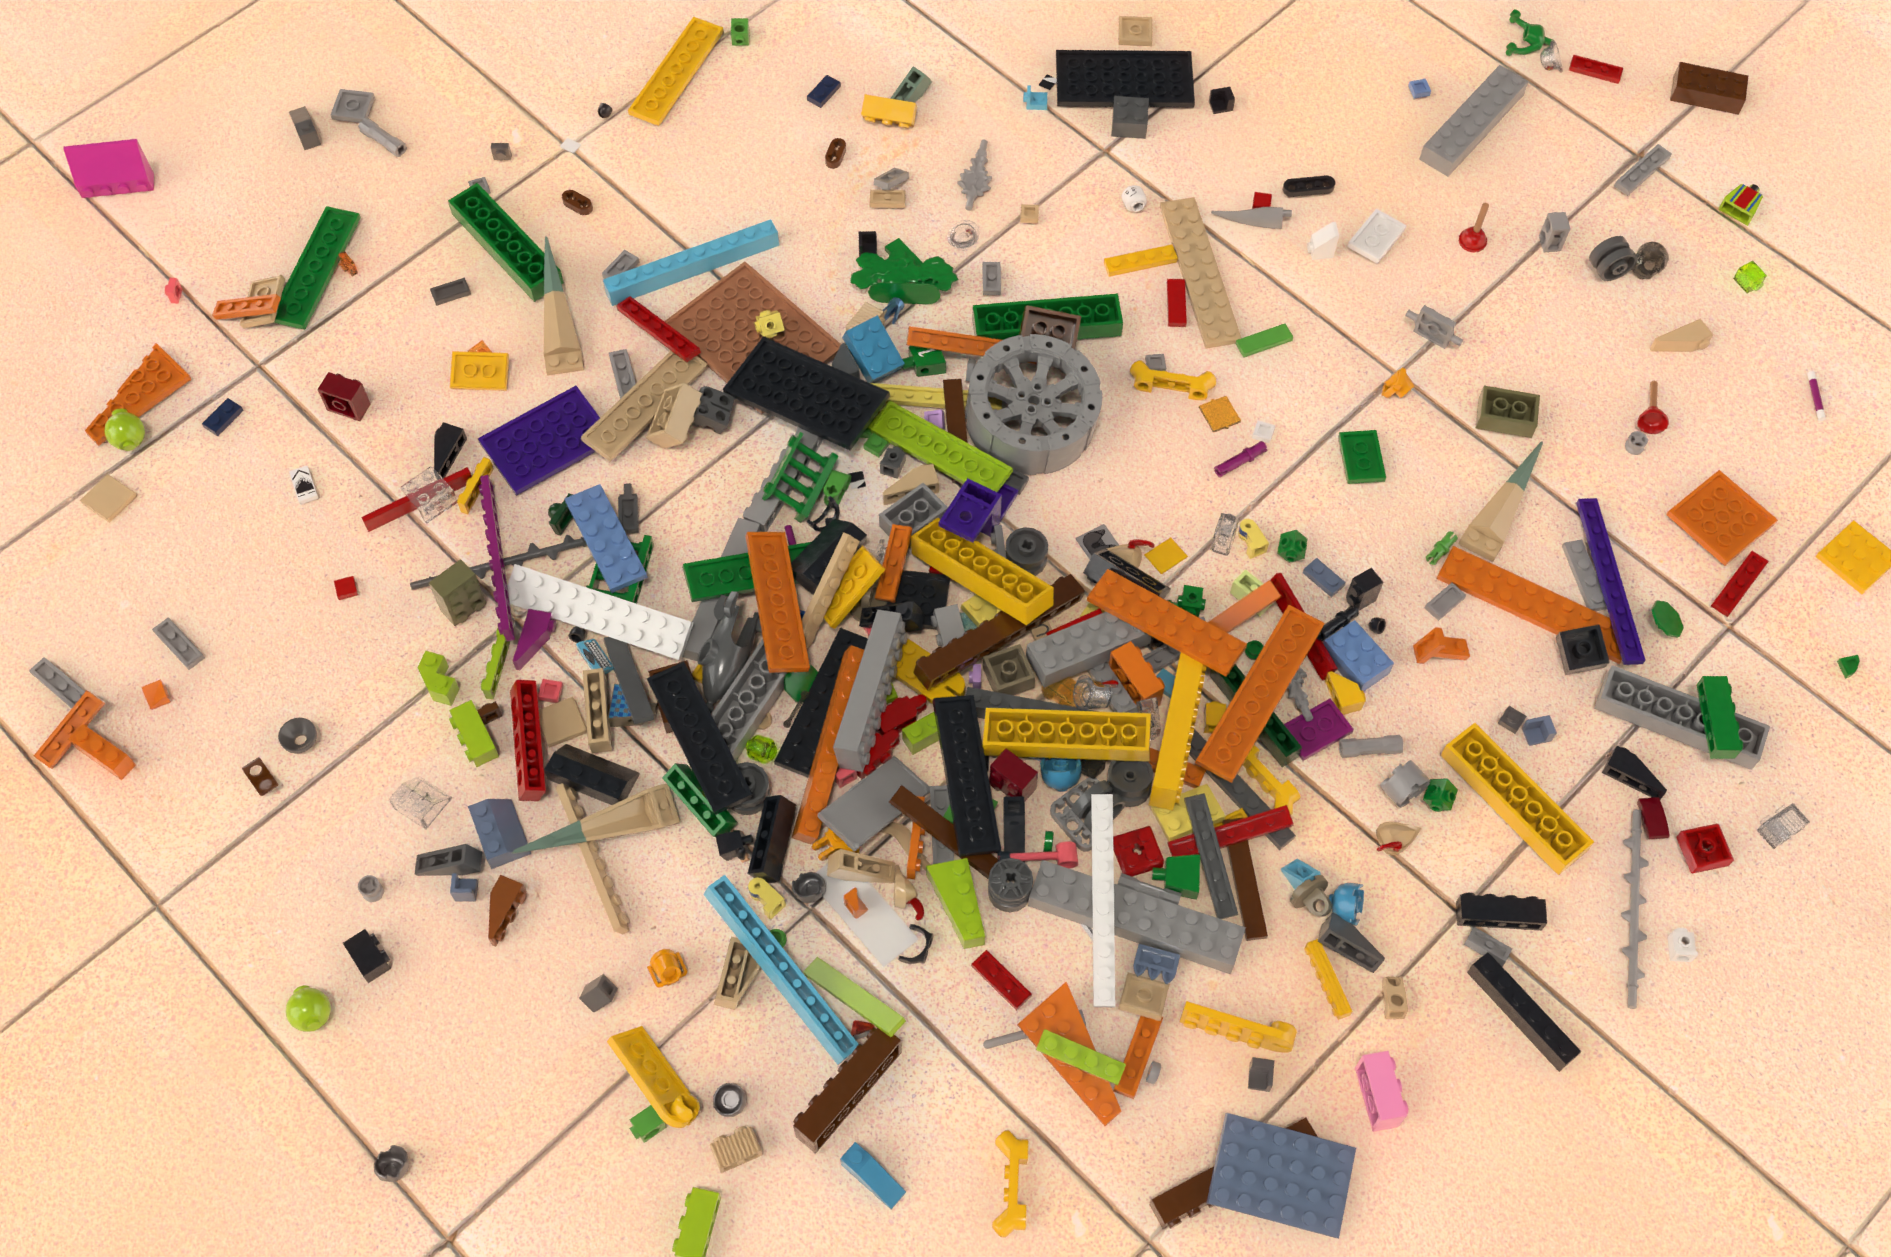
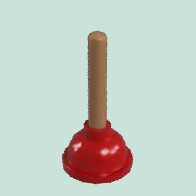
(1474, 238)
(1653, 419)

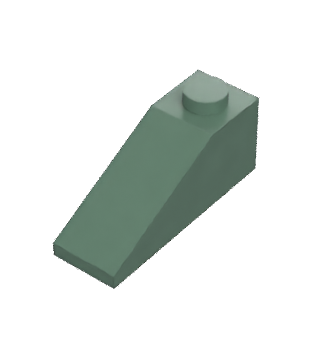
(912, 86)

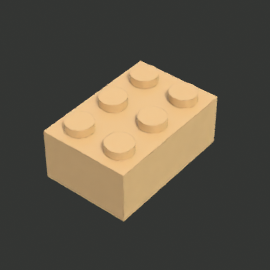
(674, 415)

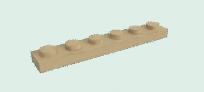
(828, 585)

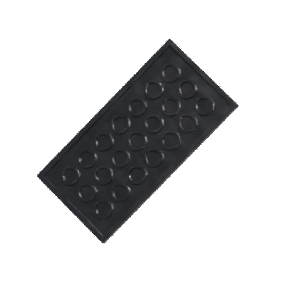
(1097, 76)
(806, 393)

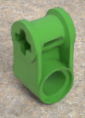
(836, 486)

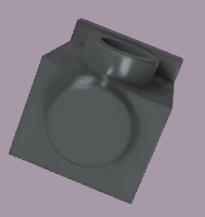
(892, 462)

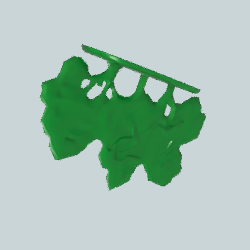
(896, 274)

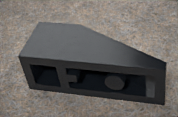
(447, 445)
(1632, 772)

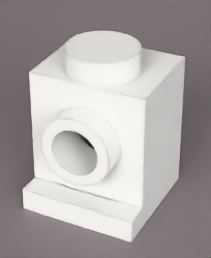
(1677, 950)

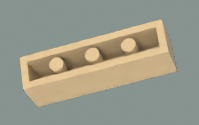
(597, 710)

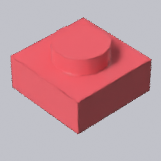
(173, 290)
(550, 691)
(845, 776)

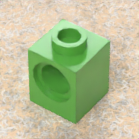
(740, 31)
(646, 1124)

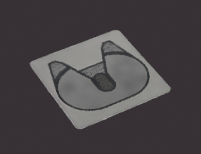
(1096, 540)

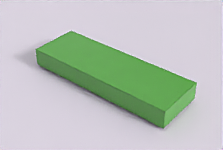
(1264, 340)

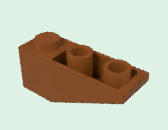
(504, 902)

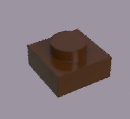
(489, 712)

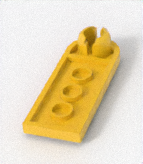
(910, 654)
(1277, 1037)
(655, 1077)

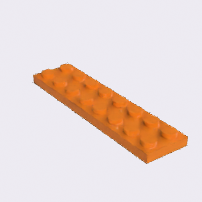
(777, 602)
(1167, 622)

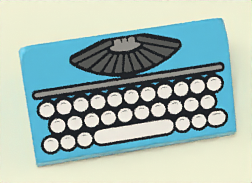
(594, 655)

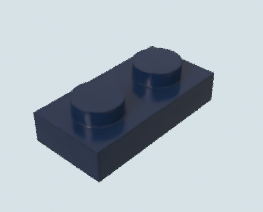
(823, 91)
(222, 417)

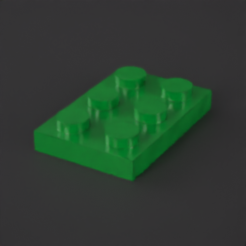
(1362, 456)

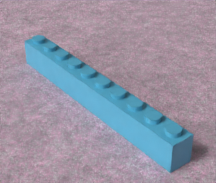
(691, 262)
(781, 969)

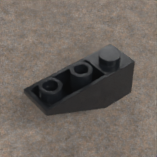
(910, 612)
(1014, 824)

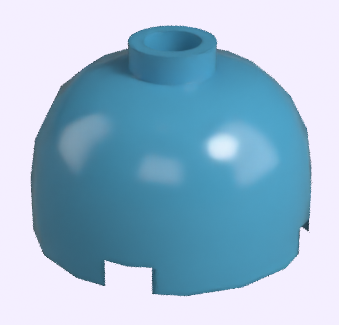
(1060, 773)
(1348, 901)

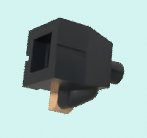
(734, 845)

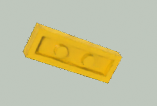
(470, 494)

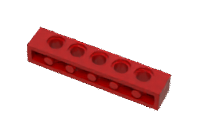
(527, 740)

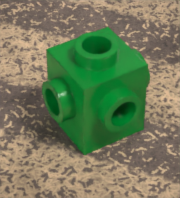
(1292, 546)
(1192, 600)
(1440, 794)

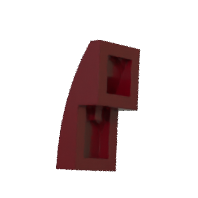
(1654, 818)

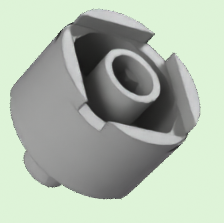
(1405, 783)

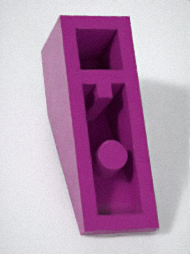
(534, 635)

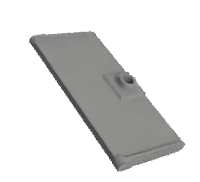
(866, 805)

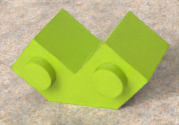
(433, 671)

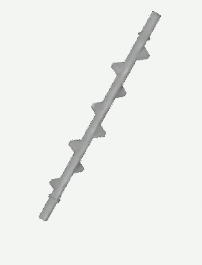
(1632, 915)

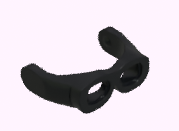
(921, 958)

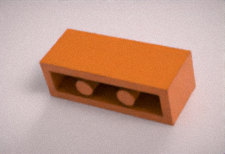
(102, 751)

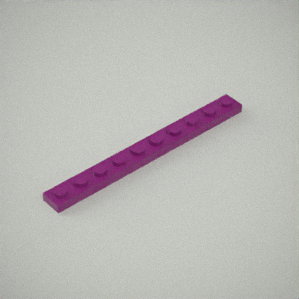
(497, 563)

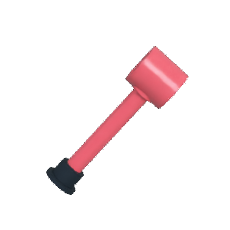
(1065, 855)

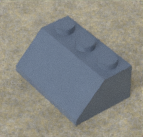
(498, 830)

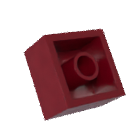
(344, 396)
(1012, 775)

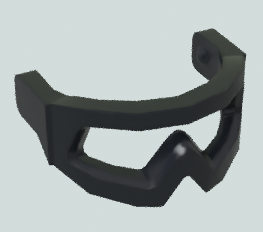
(832, 504)

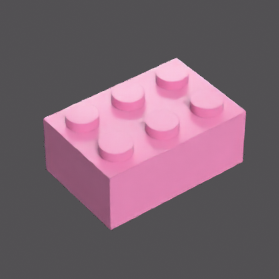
(1381, 1091)

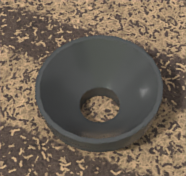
(293, 729)

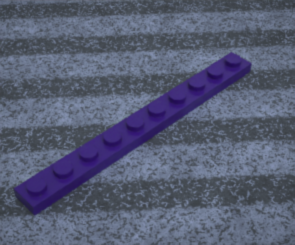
(1610, 582)

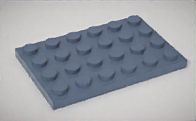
(1281, 1175)

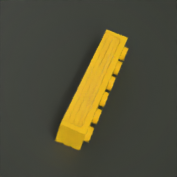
(1328, 979)

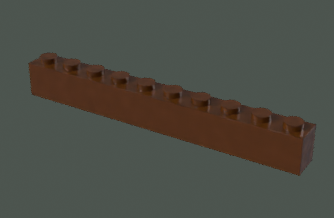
(990, 637)

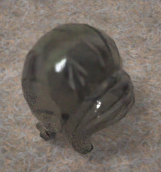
(1651, 260)

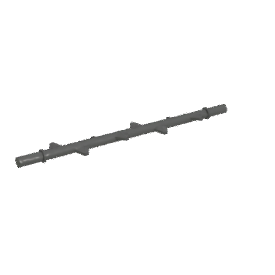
(533, 552)

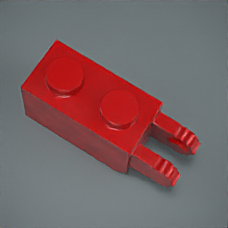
(902, 713)
(880, 752)

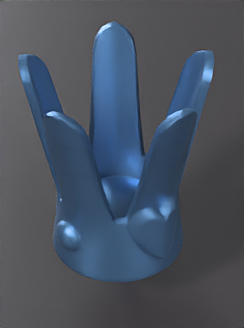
(895, 305)

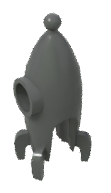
(720, 655)

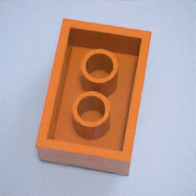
(1136, 674)

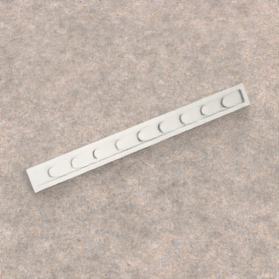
(1103, 901)

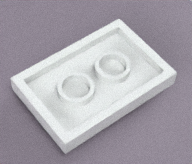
(1376, 236)

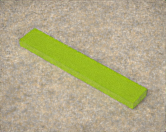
(854, 996)

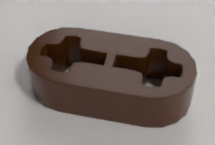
(832, 152)
(579, 200)

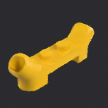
(1195, 386)
(1282, 793)
(1015, 1215)

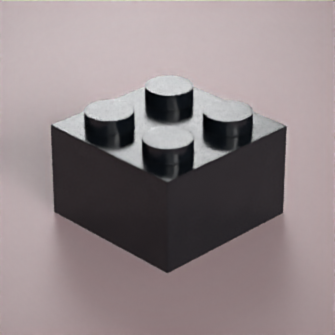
(1582, 649)

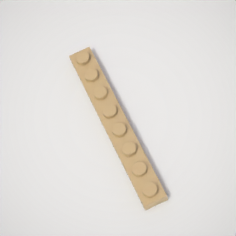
(595, 863)

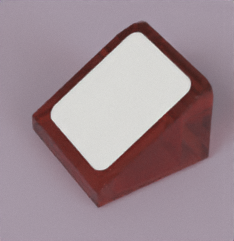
(861, 1029)

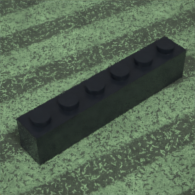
(1523, 1011)

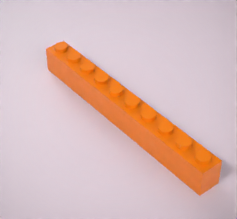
(825, 760)

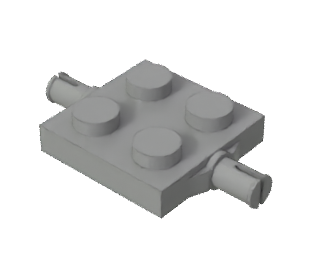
(1434, 327)

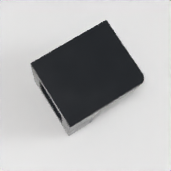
(1221, 100)
(867, 242)

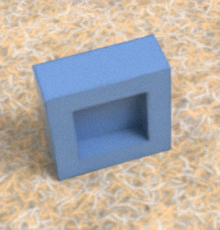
(1419, 88)

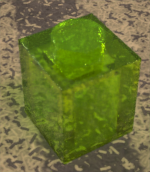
(1750, 277)

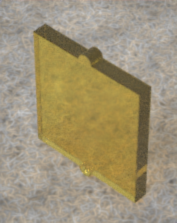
(1219, 414)

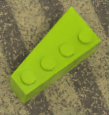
(957, 895)

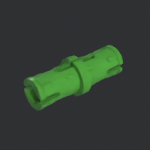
(1441, 547)

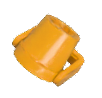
(1398, 383)
(666, 966)

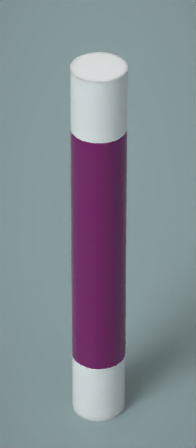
(1816, 396)

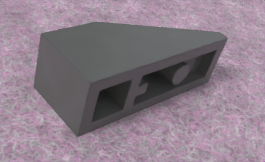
(305, 128)
(457, 859)
(1349, 942)

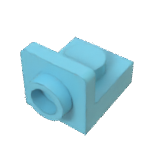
(1035, 100)

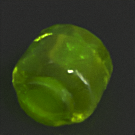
(761, 749)

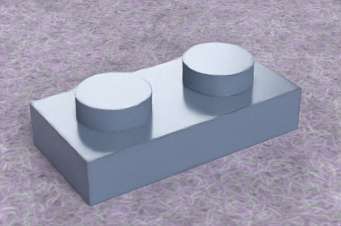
(1324, 577)

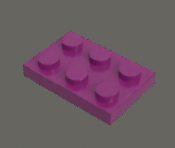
(1322, 731)

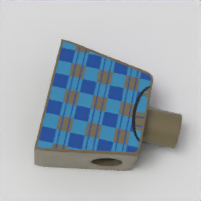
(619, 713)

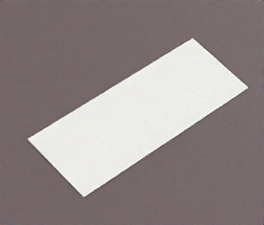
(879, 927)

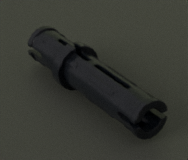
(1341, 620)

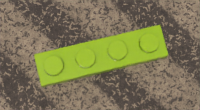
(495, 666)
(1080, 1057)

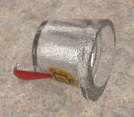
(1092, 693)

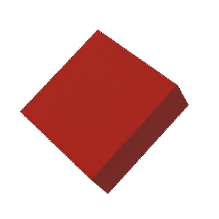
(1261, 200)
(345, 588)

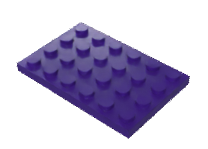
(541, 440)

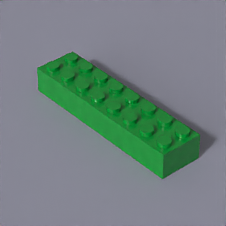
(501, 239)
(1099, 316)

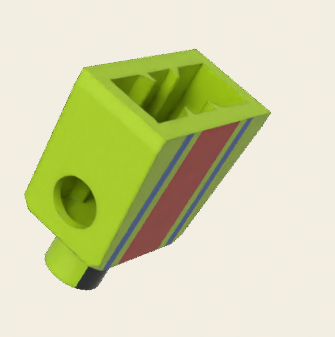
(1742, 203)

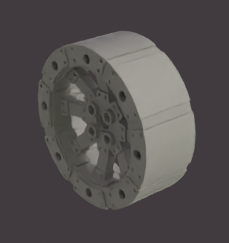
(1038, 453)

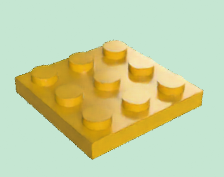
(1856, 557)

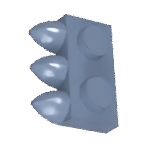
(1156, 962)

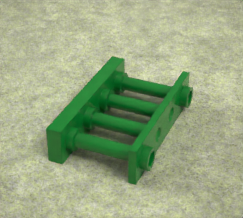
(810, 493)
(645, 550)

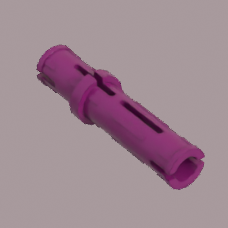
(1236, 461)

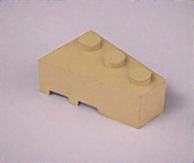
(737, 975)

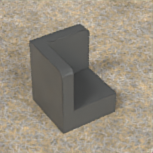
(598, 993)
(1261, 1074)

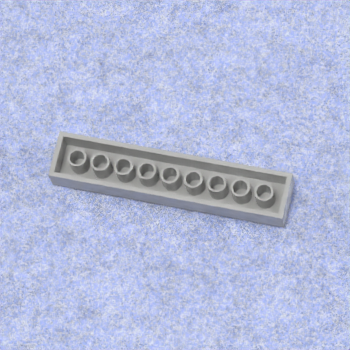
(1140, 918)

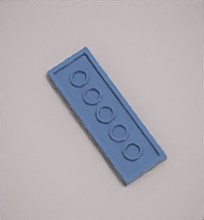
(605, 538)

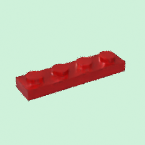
(1739, 583)

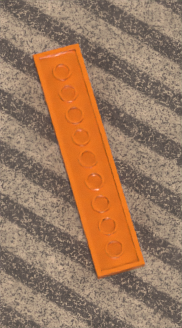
(1523, 597)
(1259, 694)

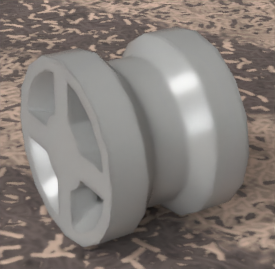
(1639, 438)

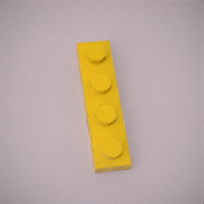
(1140, 260)

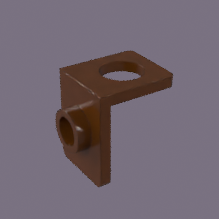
(264, 780)

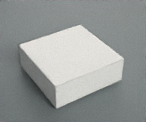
(1263, 431)

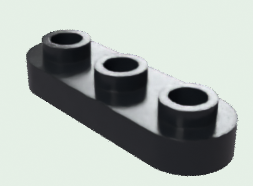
(1308, 186)

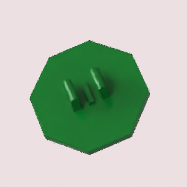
(1667, 618)
(799, 681)

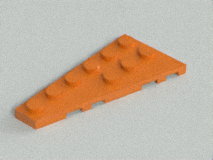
(142, 390)
(1062, 1017)

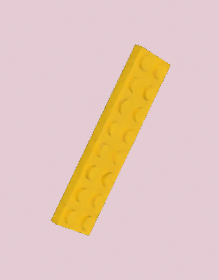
(675, 71)

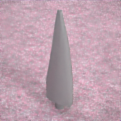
(1259, 217)

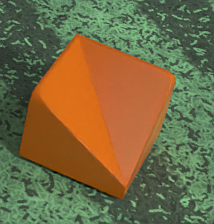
(156, 694)
(854, 903)

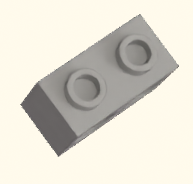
(1554, 232)

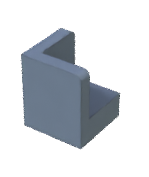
(1539, 730)
(463, 889)

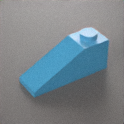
(872, 1175)

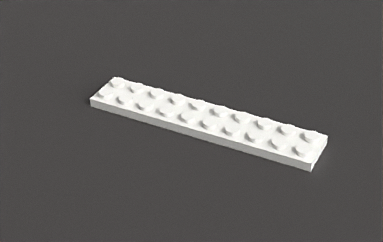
(599, 612)

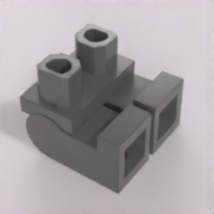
(713, 409)

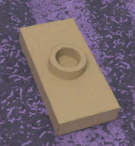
(887, 198)

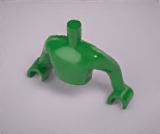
(1533, 34)

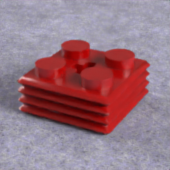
(1709, 838)
(1130, 861)

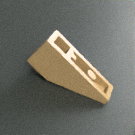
(1684, 339)
(922, 474)
(860, 867)

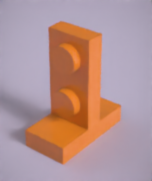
(1436, 645)

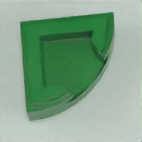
(1849, 665)

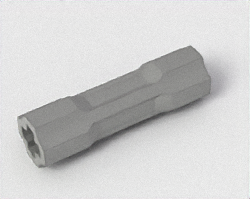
(373, 131)
(1354, 747)
(1134, 884)

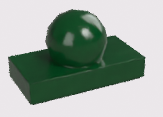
(559, 516)

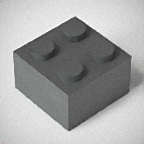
(1130, 117)

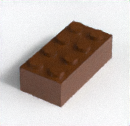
(1709, 88)

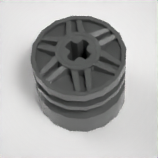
(1010, 896)

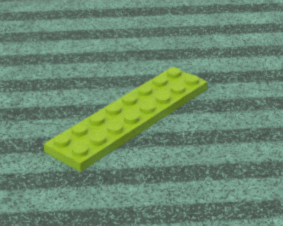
(939, 447)

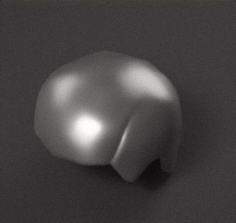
(808, 887)
(729, 1100)
(391, 1164)

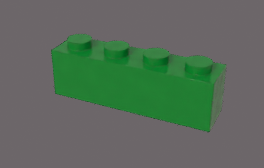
(1719, 717)
(686, 787)

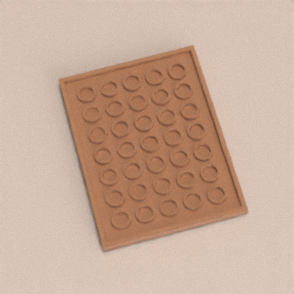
(724, 319)

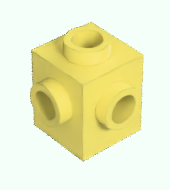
(774, 326)

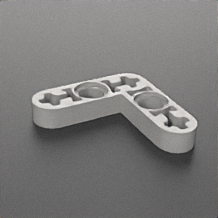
(1068, 815)

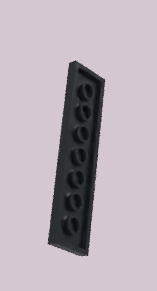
(803, 737)
(699, 738)
(966, 776)

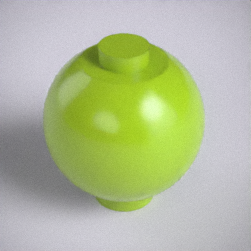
(124, 430)
(307, 1009)

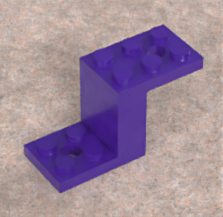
(977, 510)

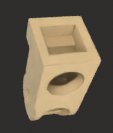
(1394, 998)

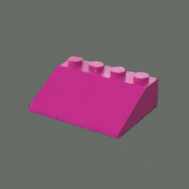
(109, 168)

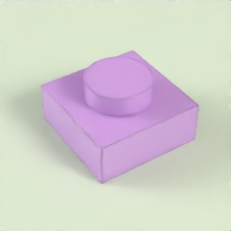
(935, 417)
(975, 676)

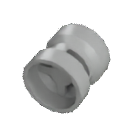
(367, 885)

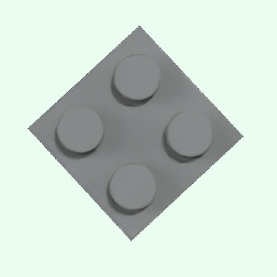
(352, 105)

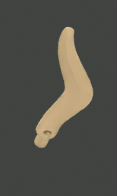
(903, 836)

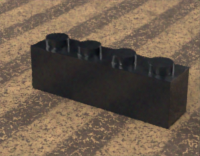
(772, 838)
(1501, 912)

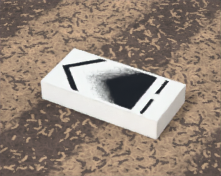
(303, 485)

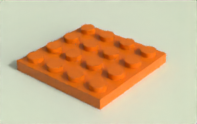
(1722, 517)

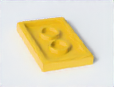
(479, 370)

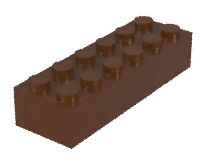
(846, 1089)

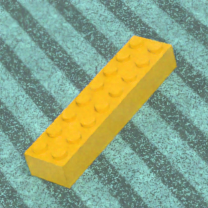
(983, 572)
(1178, 733)
(1068, 734)
(1517, 798)

